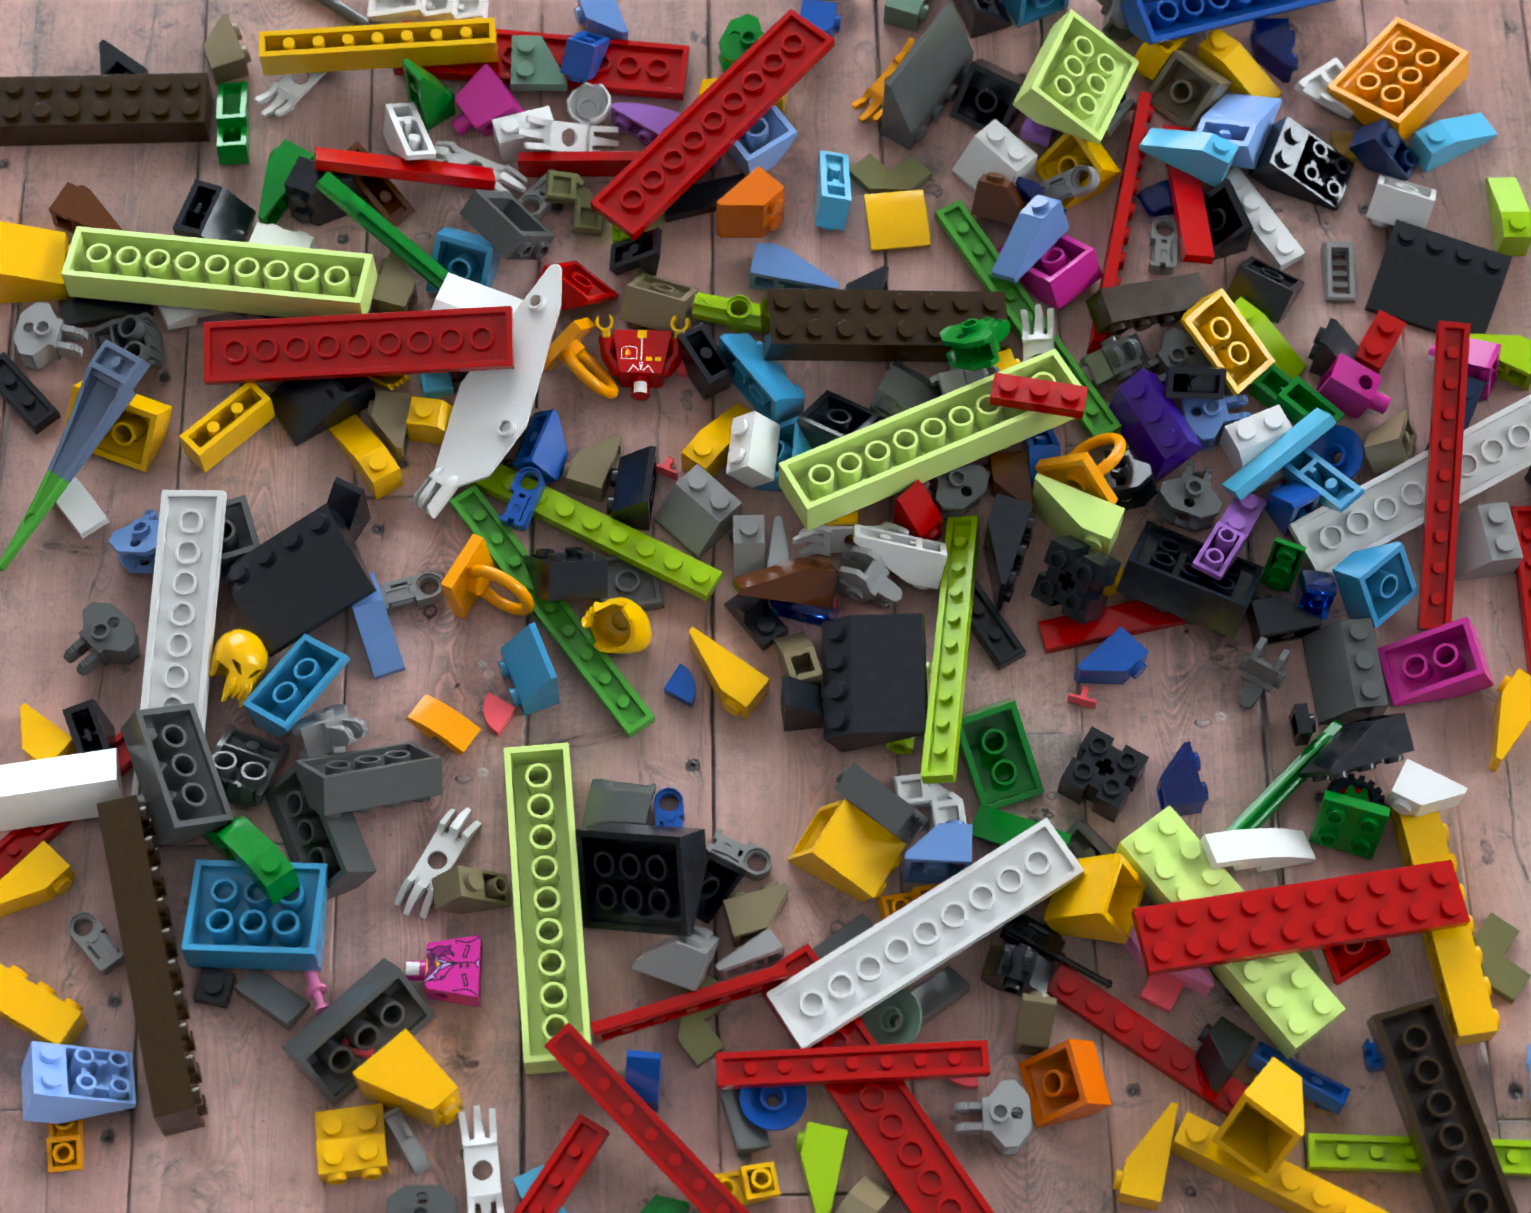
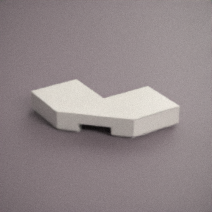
(942, 803)

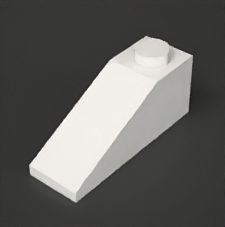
(406, 132)
(909, 557)

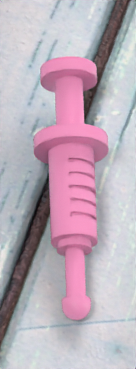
(315, 991)

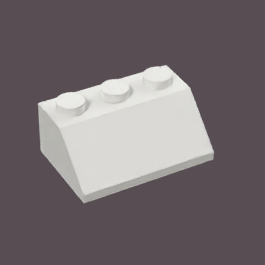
(463, 293)

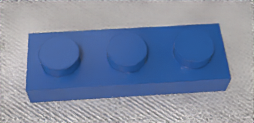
(1315, 1086)

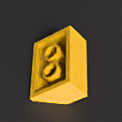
(1227, 339)
(135, 434)

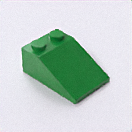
(998, 755)

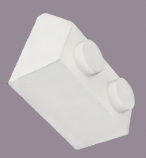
(995, 151)
(1400, 201)
(1251, 436)

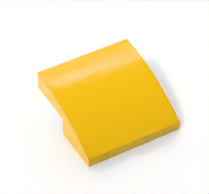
(897, 220)

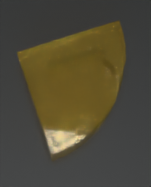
(1340, 142)

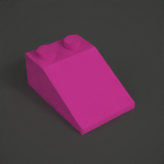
(1062, 272)
(1436, 664)

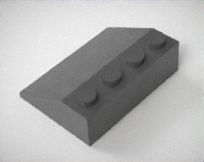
(926, 80)

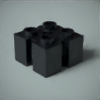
(1075, 579)
(1106, 792)

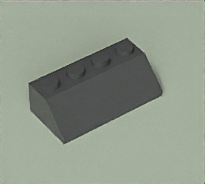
(176, 772)
(370, 778)
(319, 839)
(381, 1005)

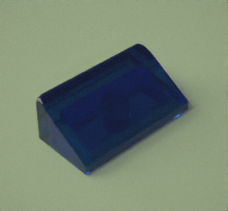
(804, 613)

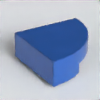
(681, 686)

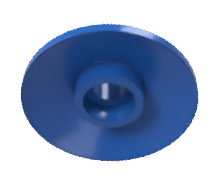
(1344, 441)
(773, 1118)

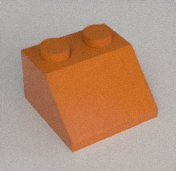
(751, 207)
(1065, 1082)

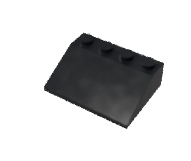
(1437, 279)
(1163, 577)
(299, 579)
(874, 679)
(641, 877)

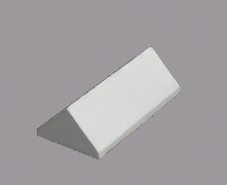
(58, 788)

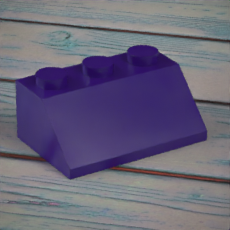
(1153, 424)

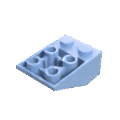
(1244, 122)
(75, 1082)

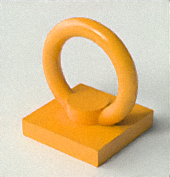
(571, 352)
(1080, 470)
(470, 579)

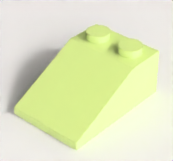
(1077, 514)

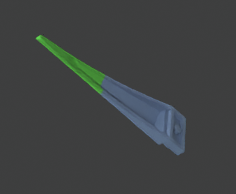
(100, 402)

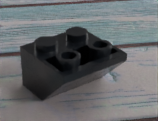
(213, 214)
(567, 574)

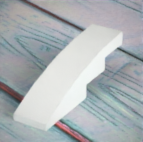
(426, 10)
(1257, 848)

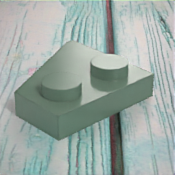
(534, 66)

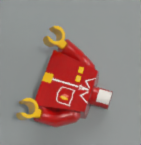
(640, 356)

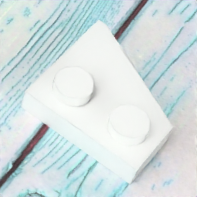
(1315, 87)

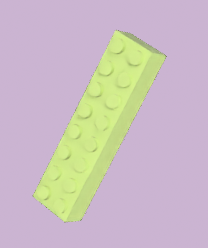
(1276, 990)

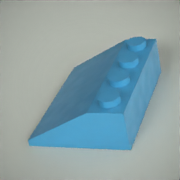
(240, 928)

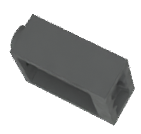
(507, 225)
(880, 803)

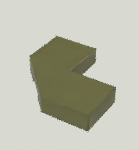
(876, 178)
(571, 190)
(1504, 976)
(696, 1035)

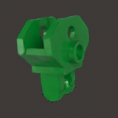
(738, 38)
(975, 341)

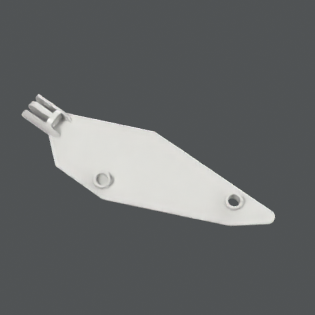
(495, 404)

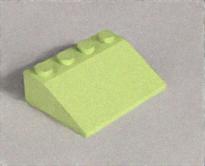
(1076, 80)

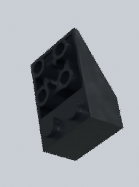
(1302, 166)
(318, 404)
(1005, 543)
(1360, 747)

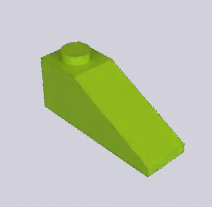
(1509, 216)
(1274, 342)
(1514, 358)
(821, 1162)

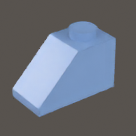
(601, 18)

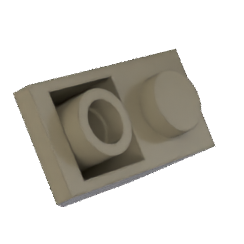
(223, 52)
(395, 287)
(799, 658)
(470, 890)
(753, 912)
(1034, 1023)

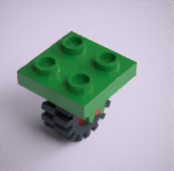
(1351, 817)

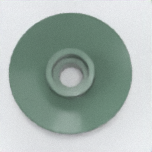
(882, 1018)

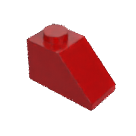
(918, 513)

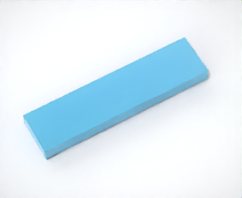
(1279, 453)

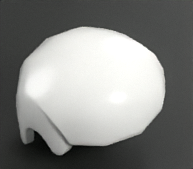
(589, 104)

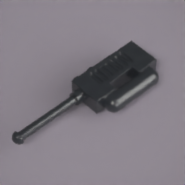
(1045, 942)

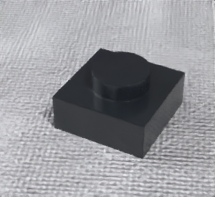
(1302, 724)
(214, 987)

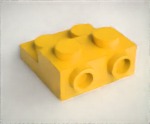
(351, 1144)

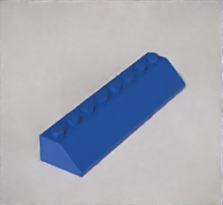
(1172, 19)

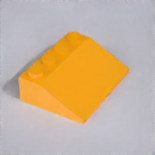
(1401, 77)

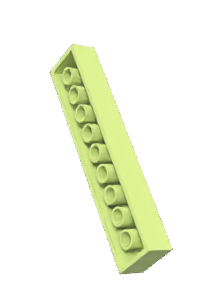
(217, 274)
(914, 446)
(546, 899)

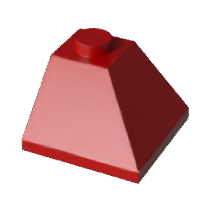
(581, 286)
(1353, 958)

